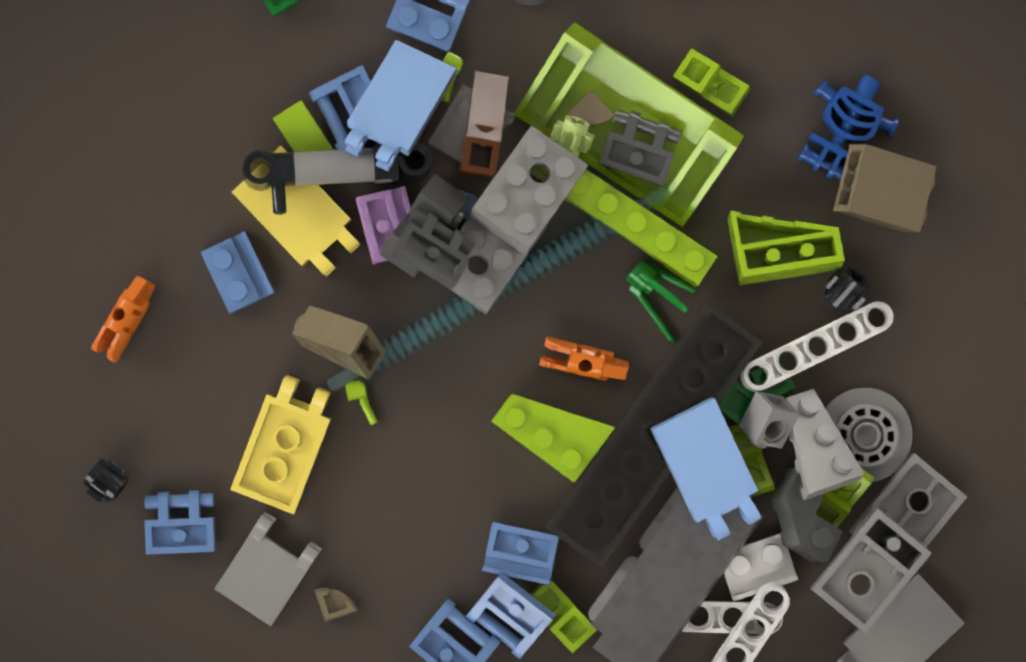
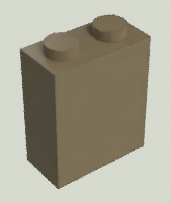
(885, 188)

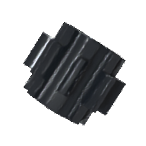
(846, 289)
(105, 481)

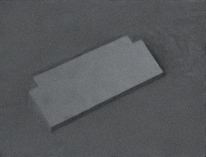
(664, 586)

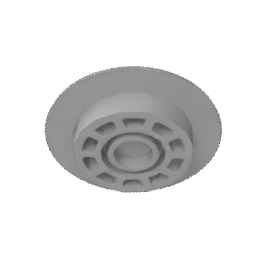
(868, 434)

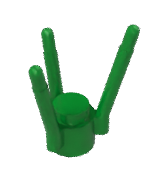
(646, 279)

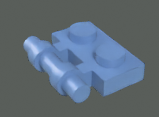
(180, 535)

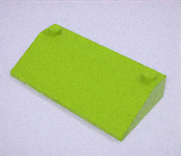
(588, 64)

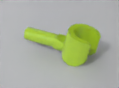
(457, 62)
(357, 390)

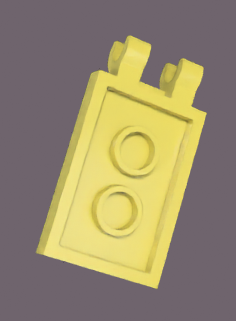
(308, 225)
(283, 447)

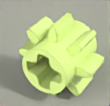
(573, 135)

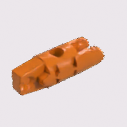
(124, 319)
(600, 364)

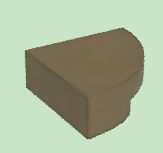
(591, 110)
(334, 603)

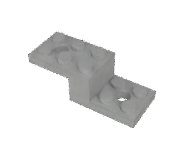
(515, 214)
(888, 543)

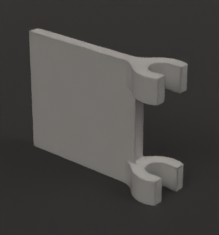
(265, 573)

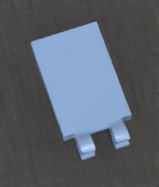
(398, 103)
(707, 466)

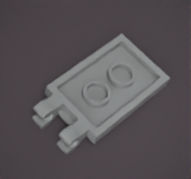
(907, 630)

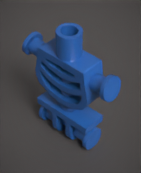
(860, 99)

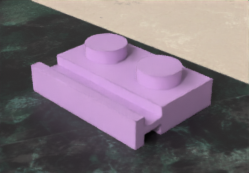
(381, 216)

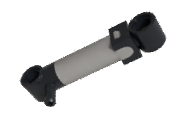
(328, 168)

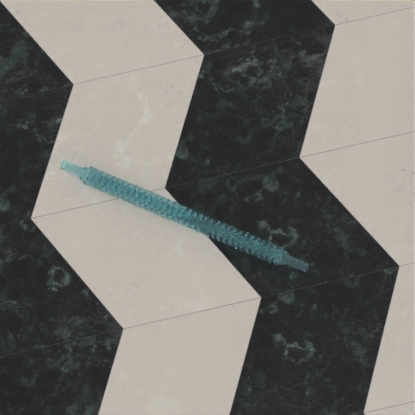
(523, 273)

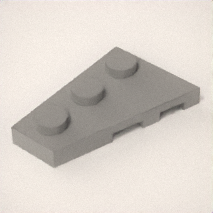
(819, 448)

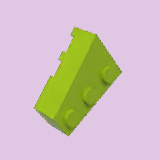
(782, 249)
(553, 434)

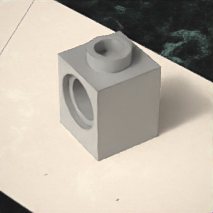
(768, 420)

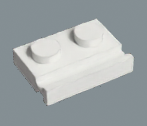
(757, 565)

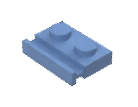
(237, 272)
(521, 553)

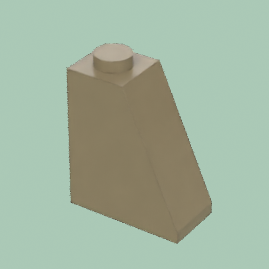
(339, 340)

